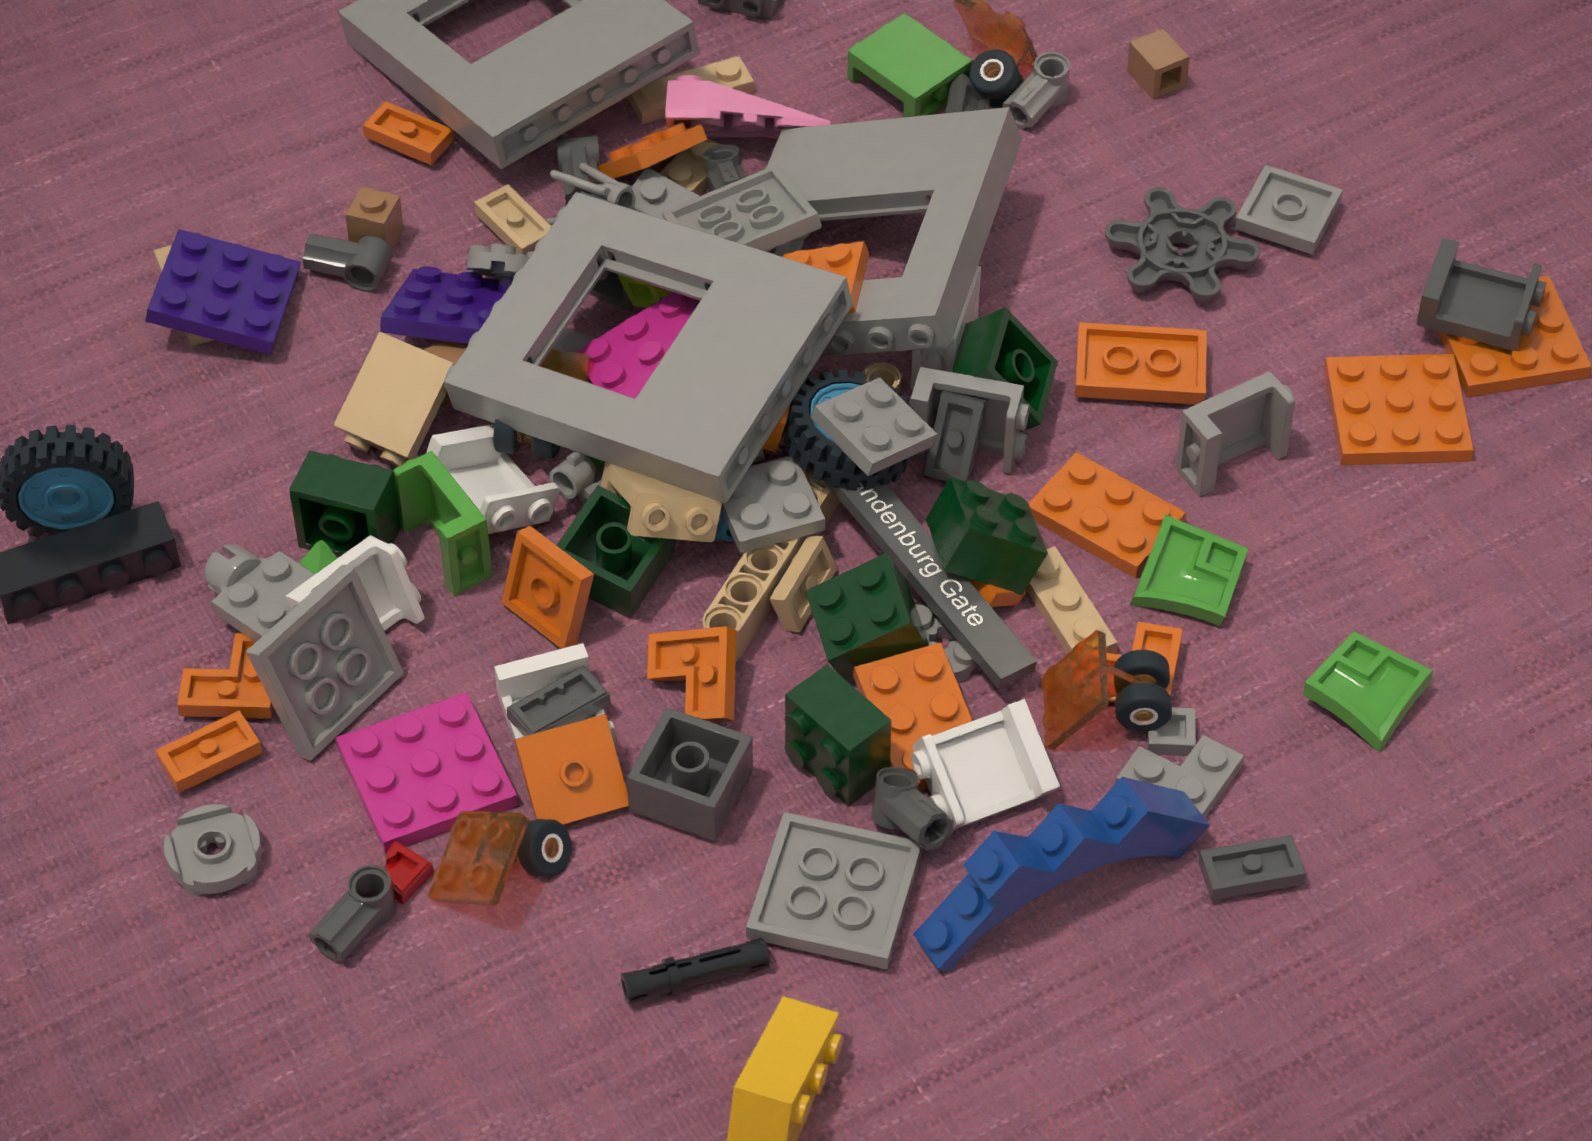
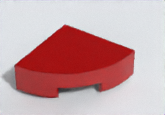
(406, 870)

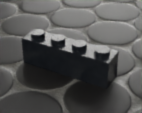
(86, 562)

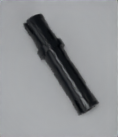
(683, 973)

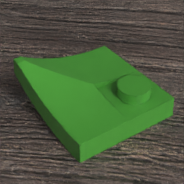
(1190, 572)
(1368, 687)

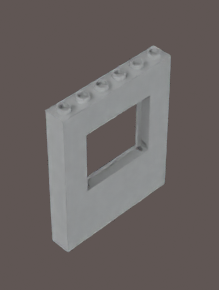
(533, 83)
(890, 171)
(715, 386)

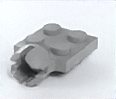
(252, 588)

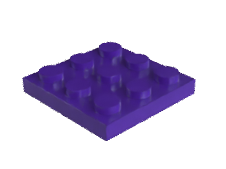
(223, 291)
(442, 304)

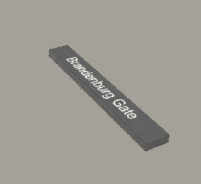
(946, 593)

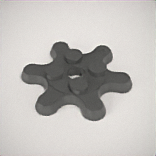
(1173, 224)

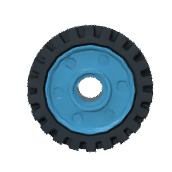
(817, 448)
(64, 480)

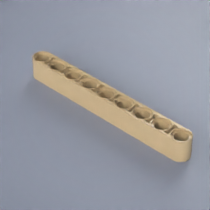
(746, 594)

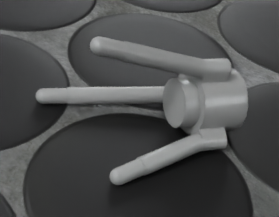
(610, 190)
(575, 476)

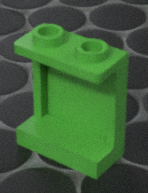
(909, 65)
(433, 496)

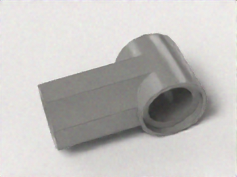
(1041, 90)

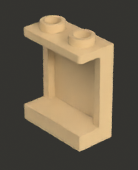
(393, 399)
(662, 508)

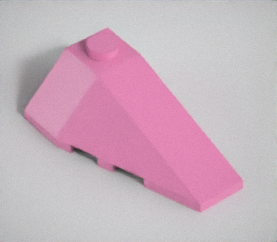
(729, 112)

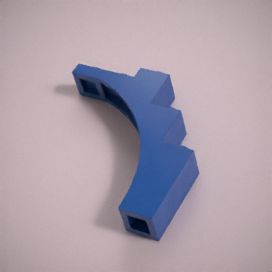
(1015, 869)

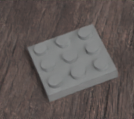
(753, 211)
(325, 662)
(834, 890)

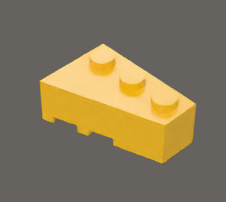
(784, 1073)

